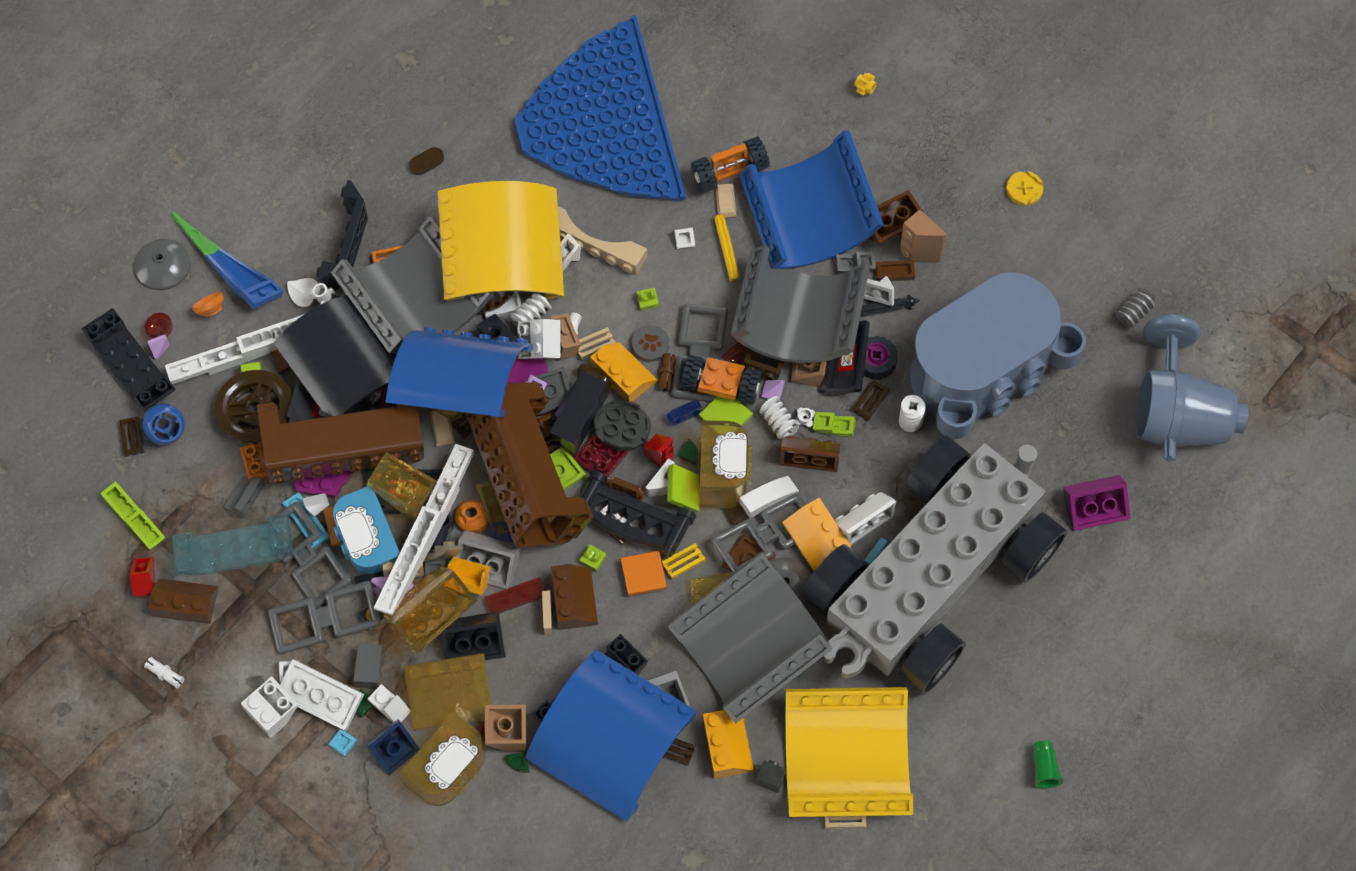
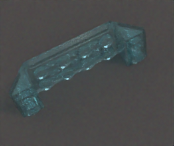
(233, 548)

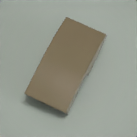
(443, 552)

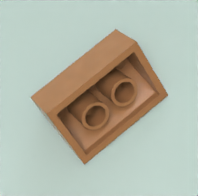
(922, 239)

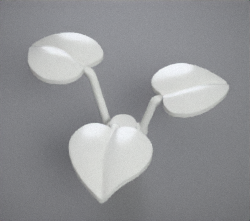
(307, 289)

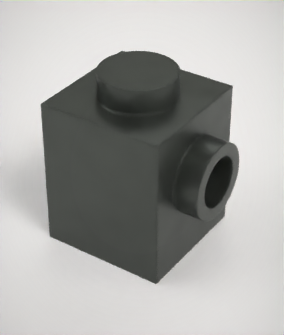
(770, 775)

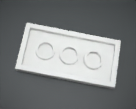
(321, 694)

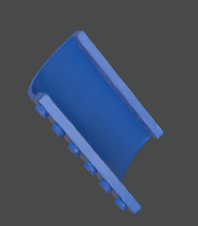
(813, 206)
(453, 371)
(608, 733)

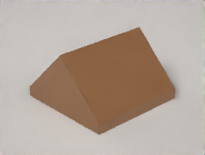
(808, 373)

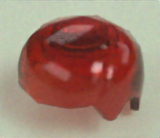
(158, 325)

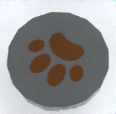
(650, 343)

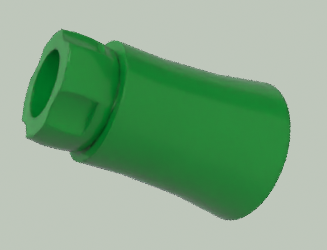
(1046, 766)

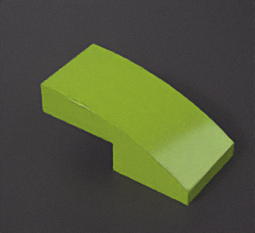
(834, 425)

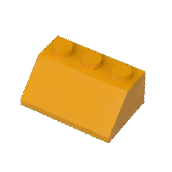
(623, 370)
(814, 532)
(727, 745)

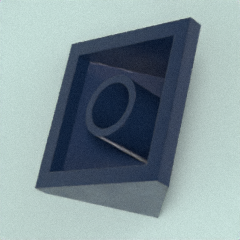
(393, 747)

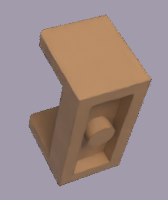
(568, 338)

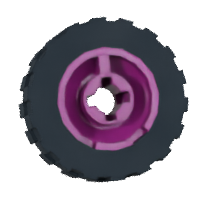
(880, 368)

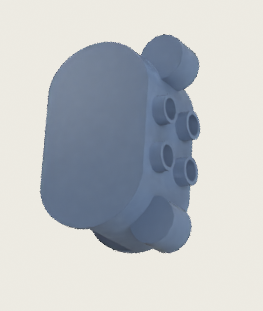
(990, 350)

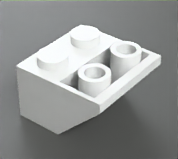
(543, 335)
(270, 707)

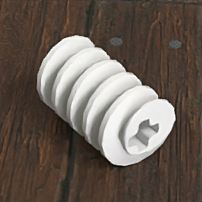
(530, 309)
(911, 413)
(777, 419)

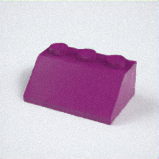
(1097, 502)

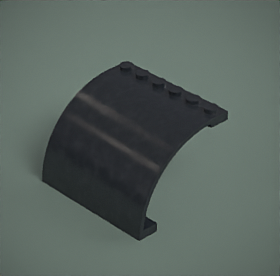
(336, 355)

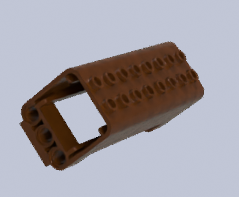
(337, 441)
(525, 472)

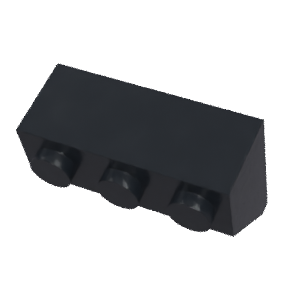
(474, 636)

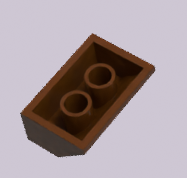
(894, 214)
(810, 454)
(574, 596)
(183, 601)

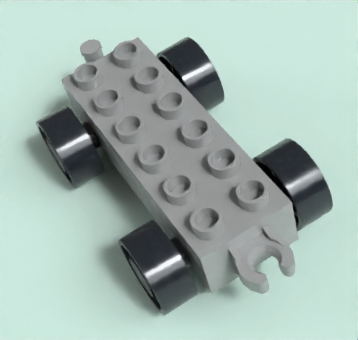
(969, 518)

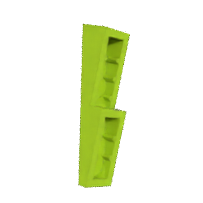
(132, 515)

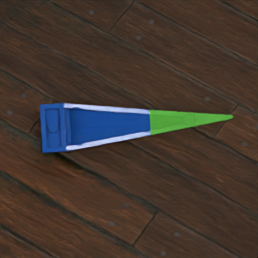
(244, 280)

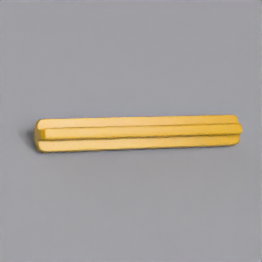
(727, 248)

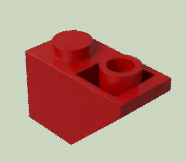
(659, 449)

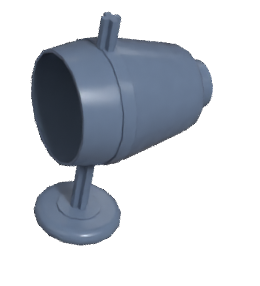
(1180, 407)

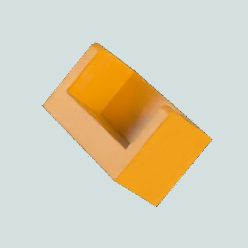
(472, 574)

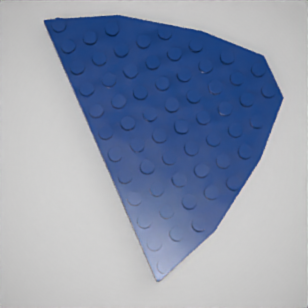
(604, 119)

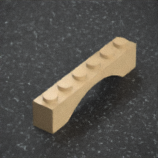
(623, 254)

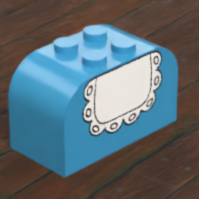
(364, 532)

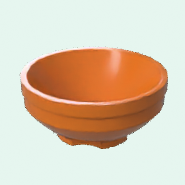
(209, 305)
(475, 524)

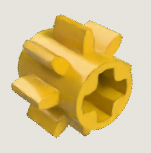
(865, 84)

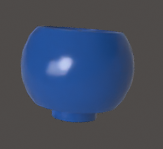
(158, 412)

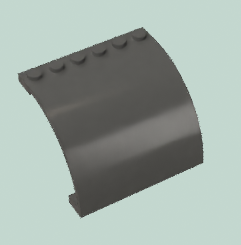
(407, 290)
(797, 313)
(750, 636)

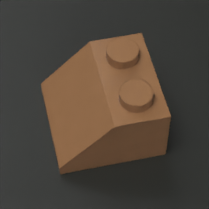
(505, 727)

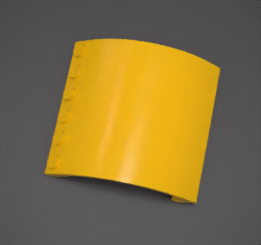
(500, 239)
(847, 752)

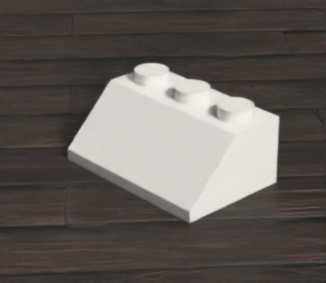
(866, 517)

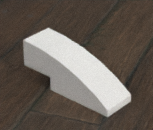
(767, 495)

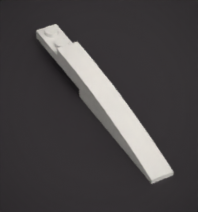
(230, 355)
(424, 530)

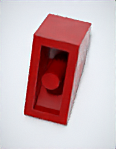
(142, 576)

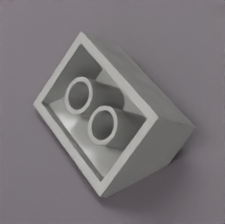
(498, 554)

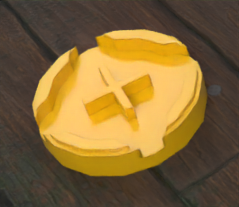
(1024, 188)

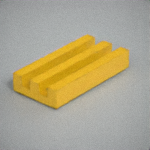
(693, 547)

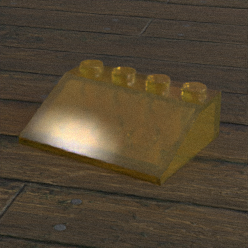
(445, 687)

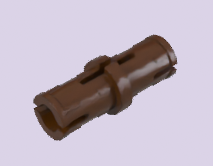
(666, 372)

